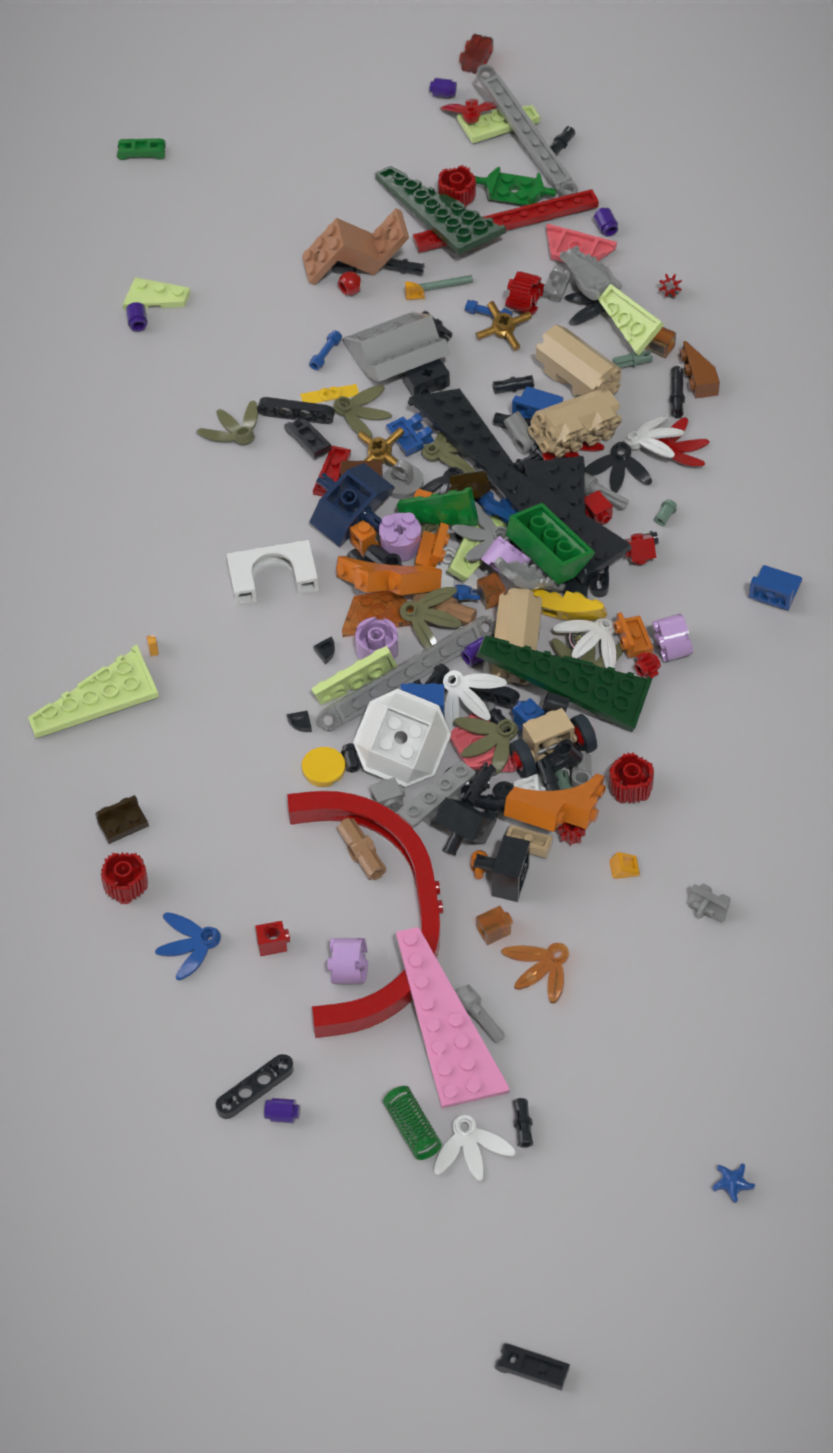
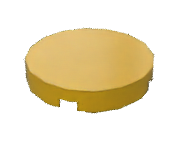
(323, 766)

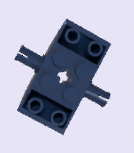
(336, 514)

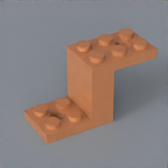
(355, 246)

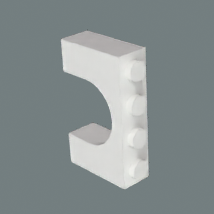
(293, 556)

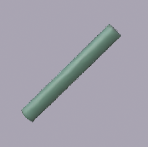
(447, 282)

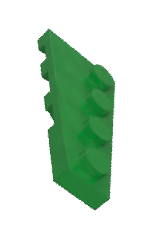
(448, 508)

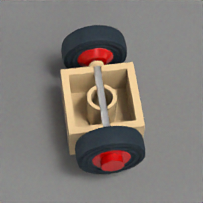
(544, 734)

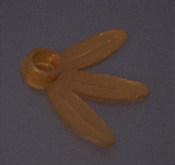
(546, 963)

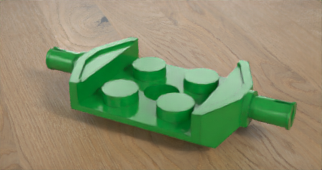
(501, 184)

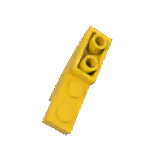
(570, 606)

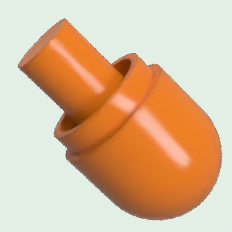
(478, 871)

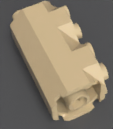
(576, 362)
(577, 420)
(519, 623)

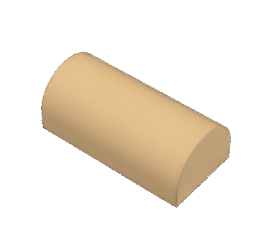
(539, 843)

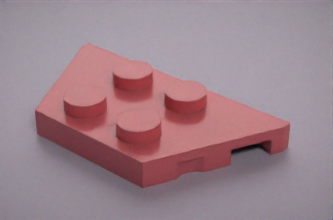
(562, 239)
(461, 739)

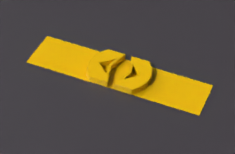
(329, 394)

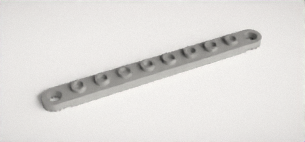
(526, 130)
(405, 673)

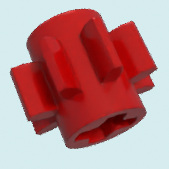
(675, 283)
(647, 665)
(570, 833)

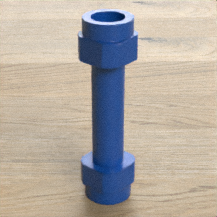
(472, 307)
(333, 339)

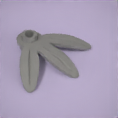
(487, 534)

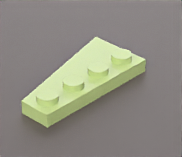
(492, 124)
(633, 321)
(460, 565)
(355, 676)

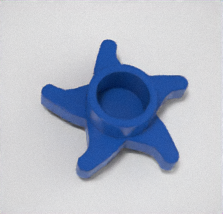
(465, 592)
(732, 1182)

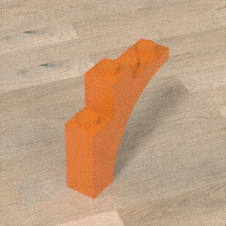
(383, 577)
(553, 808)

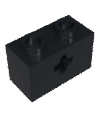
(427, 378)

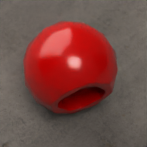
(350, 283)

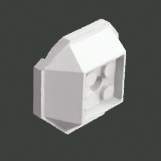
(425, 743)

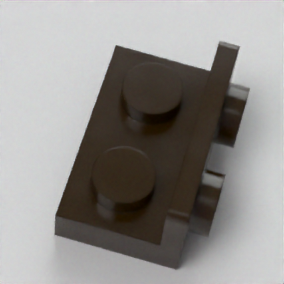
(476, 480)
(121, 819)

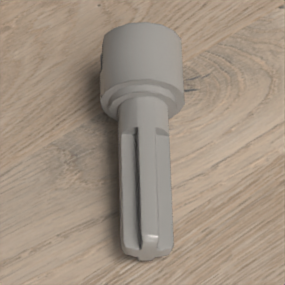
(592, 486)
(471, 1003)

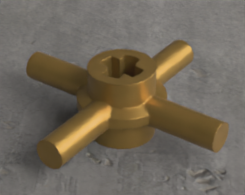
(503, 325)
(379, 448)

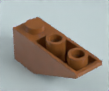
(702, 374)

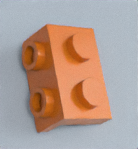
(431, 547)
(632, 635)

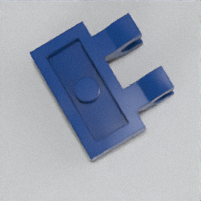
(411, 441)
(493, 507)

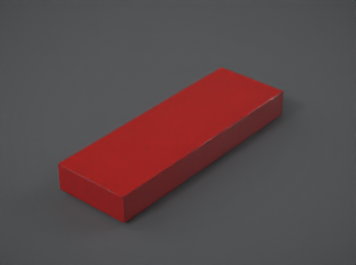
(332, 466)

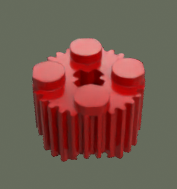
(458, 184)
(524, 292)
(631, 778)
(124, 877)

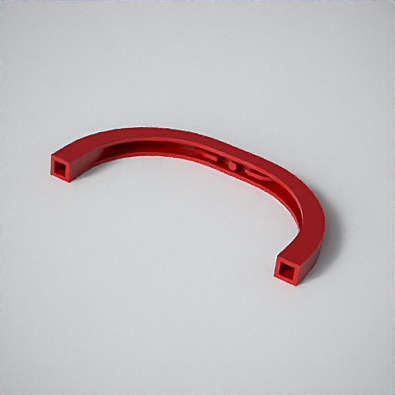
(388, 1001)

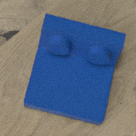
(533, 400)
(775, 587)

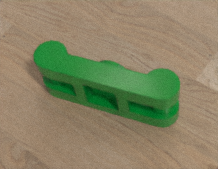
(141, 148)

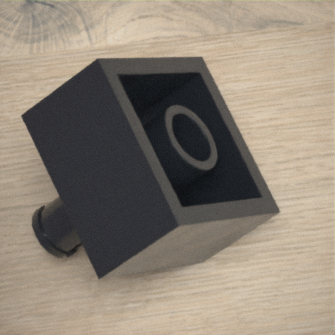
(463, 822)
(508, 868)

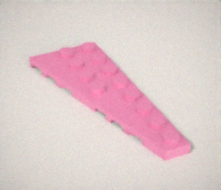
(454, 1048)

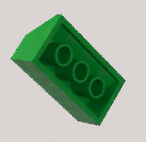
(549, 542)

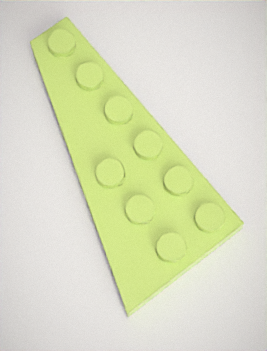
(102, 693)

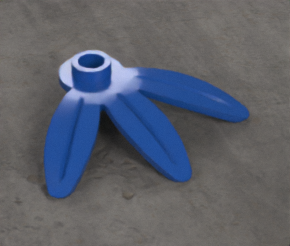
(198, 943)

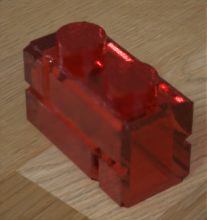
(476, 53)

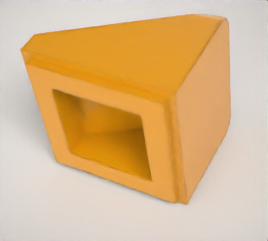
(624, 865)

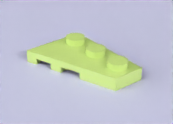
(156, 294)

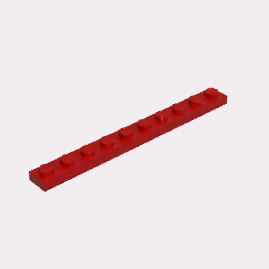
(522, 216)

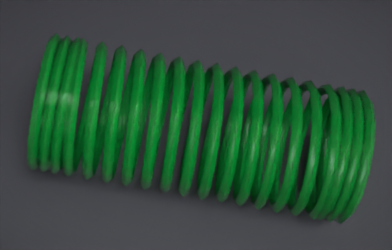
(410, 1118)

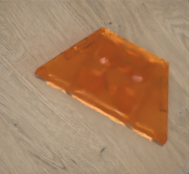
(377, 604)

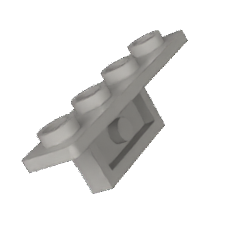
(428, 802)

